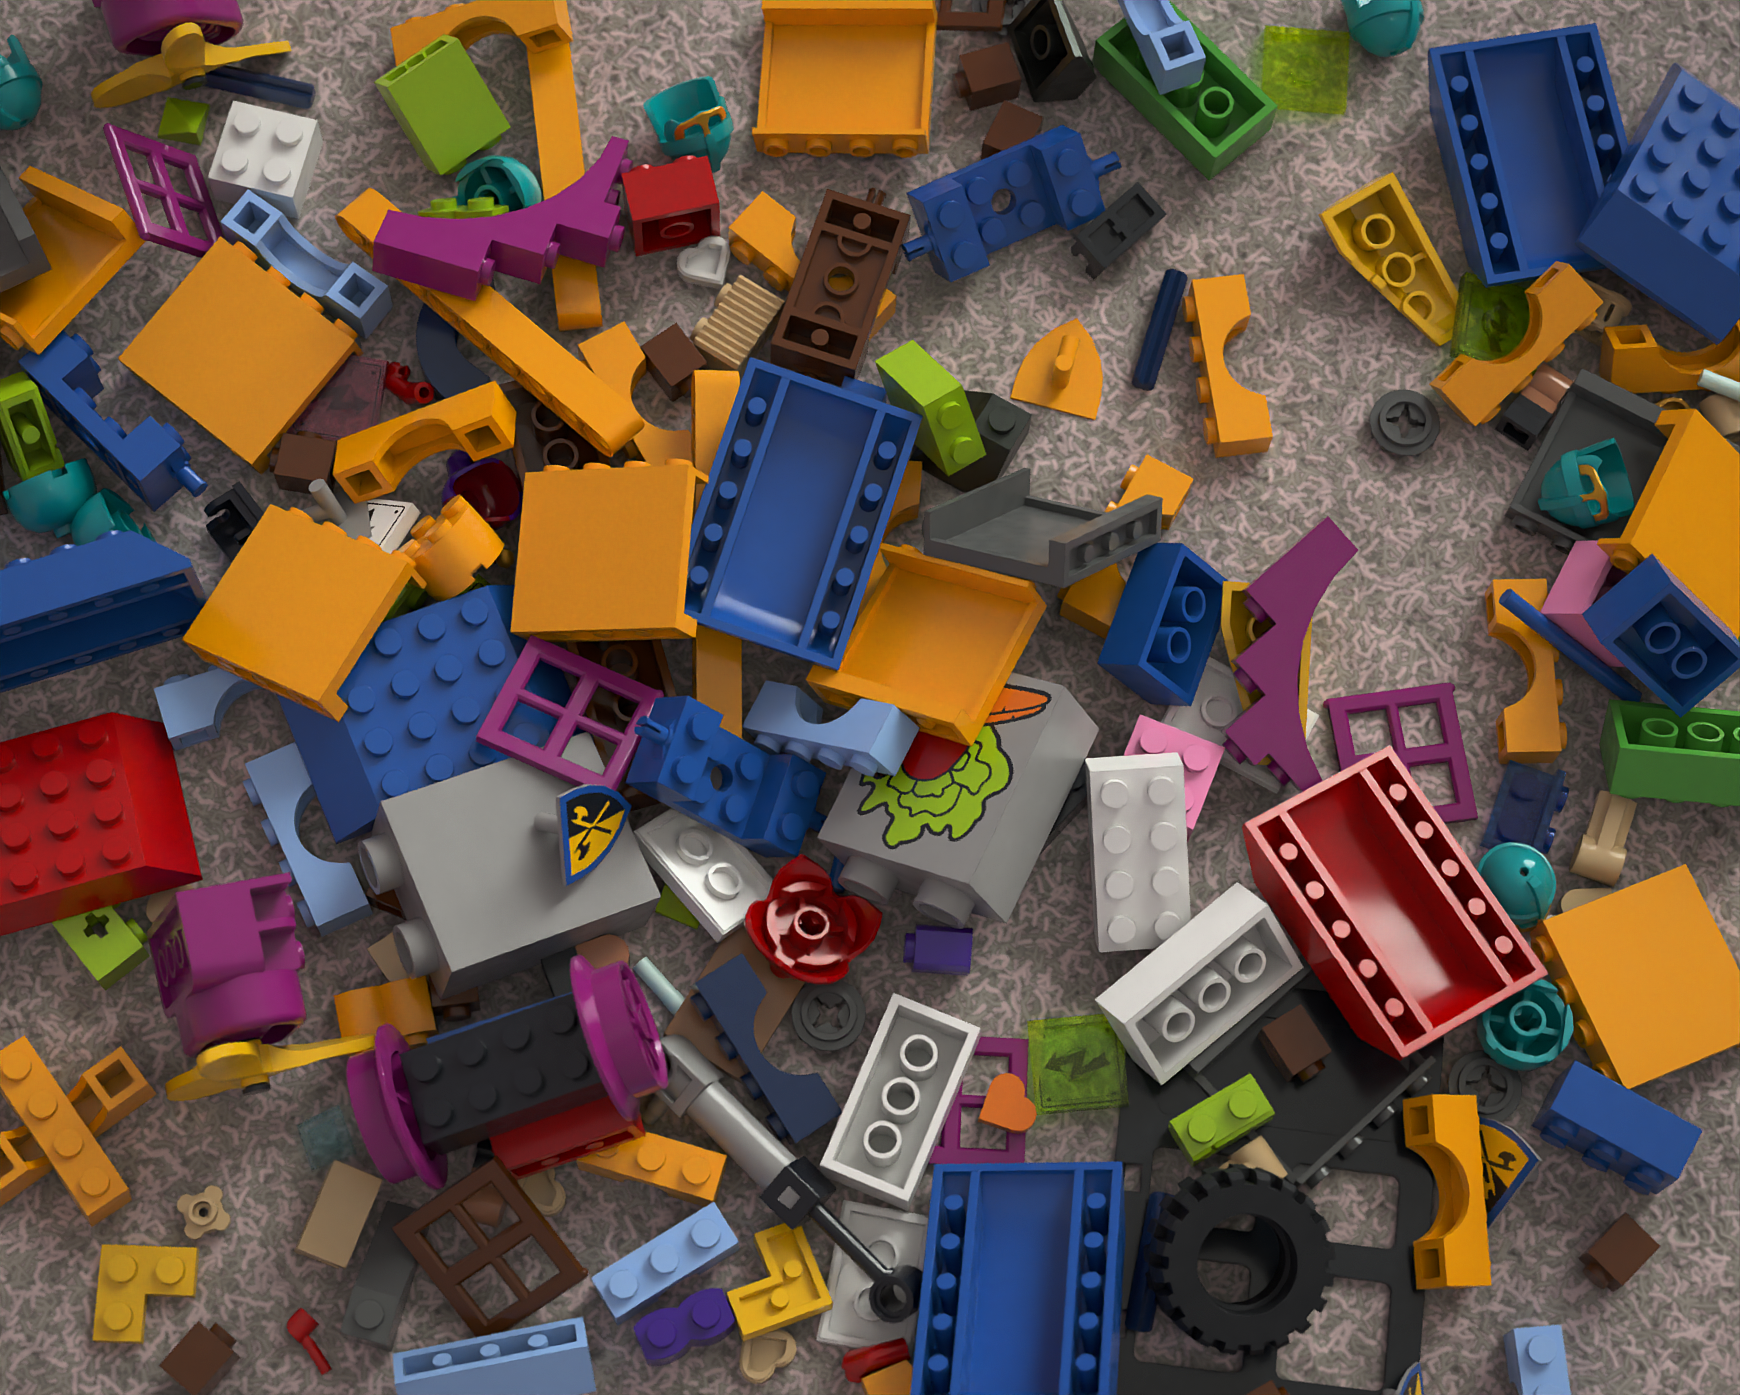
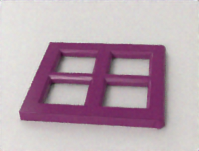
(157, 155)
(570, 716)
(1449, 751)
(950, 1149)

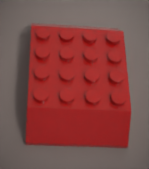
(90, 820)
(1387, 906)

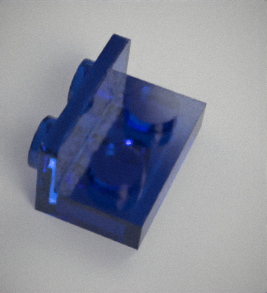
(1525, 807)

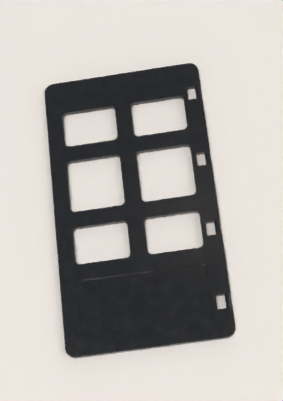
(1305, 1126)

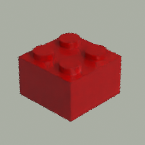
(670, 204)

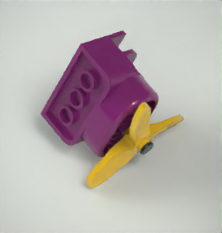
(178, 39)
(233, 983)

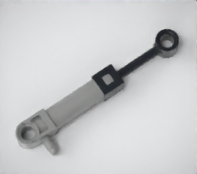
(790, 1185)

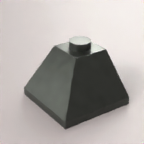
(1051, 51)
(1002, 433)

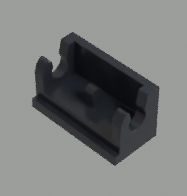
(1117, 229)
(237, 521)

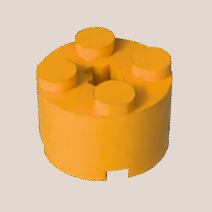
(452, 548)

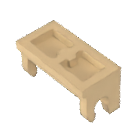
(338, 1215)

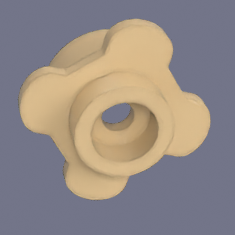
(216, 1218)

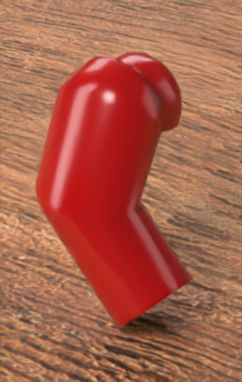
(407, 391)
(861, 1361)

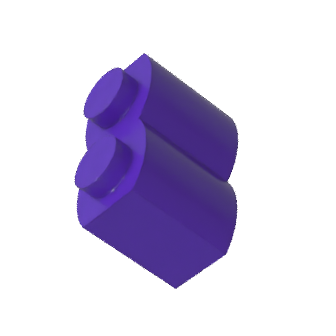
(939, 949)
(697, 1322)

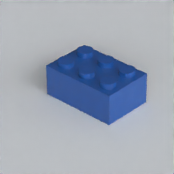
(1164, 625)
(1665, 635)
(1616, 1129)

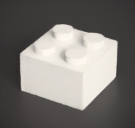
(268, 155)

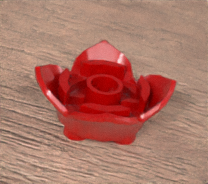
(836, 925)

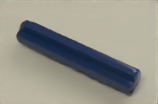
(262, 86)
(1159, 329)
(1142, 1301)

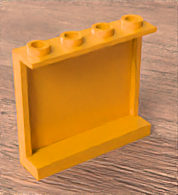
(846, 77)
(85, 247)
(239, 351)
(1690, 515)
(605, 552)
(299, 608)
(934, 643)
(1644, 978)

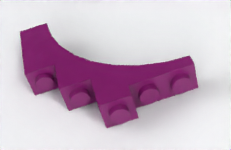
(465, 253)
(1270, 664)

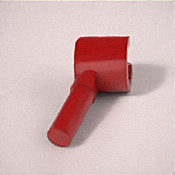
(300, 1327)

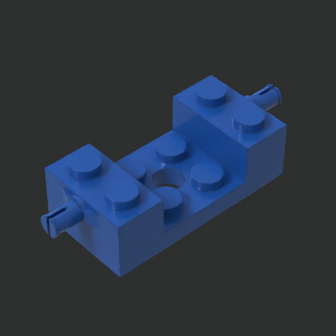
(1047, 183)
(146, 459)
(762, 797)

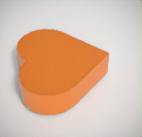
(1006, 1105)

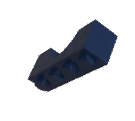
(795, 1102)

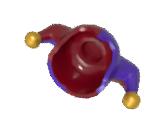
(489, 489)

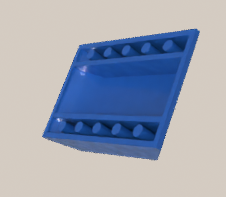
(1525, 146)
(1675, 207)
(795, 512)
(92, 605)
(419, 707)
(1022, 1280)

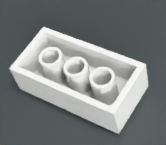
(1137, 849)
(1199, 983)
(900, 1101)

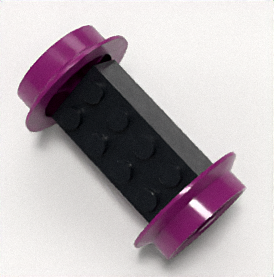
(506, 1073)

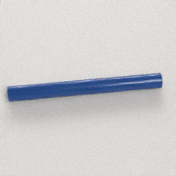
(1569, 646)

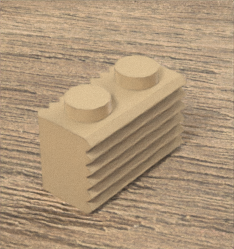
(738, 326)

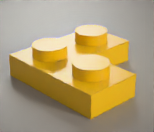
(128, 1278)
(788, 1293)

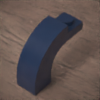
(441, 360)

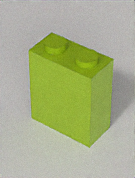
(443, 105)
(925, 388)

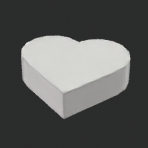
(706, 263)

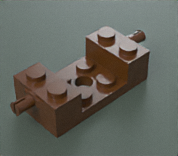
(829, 330)

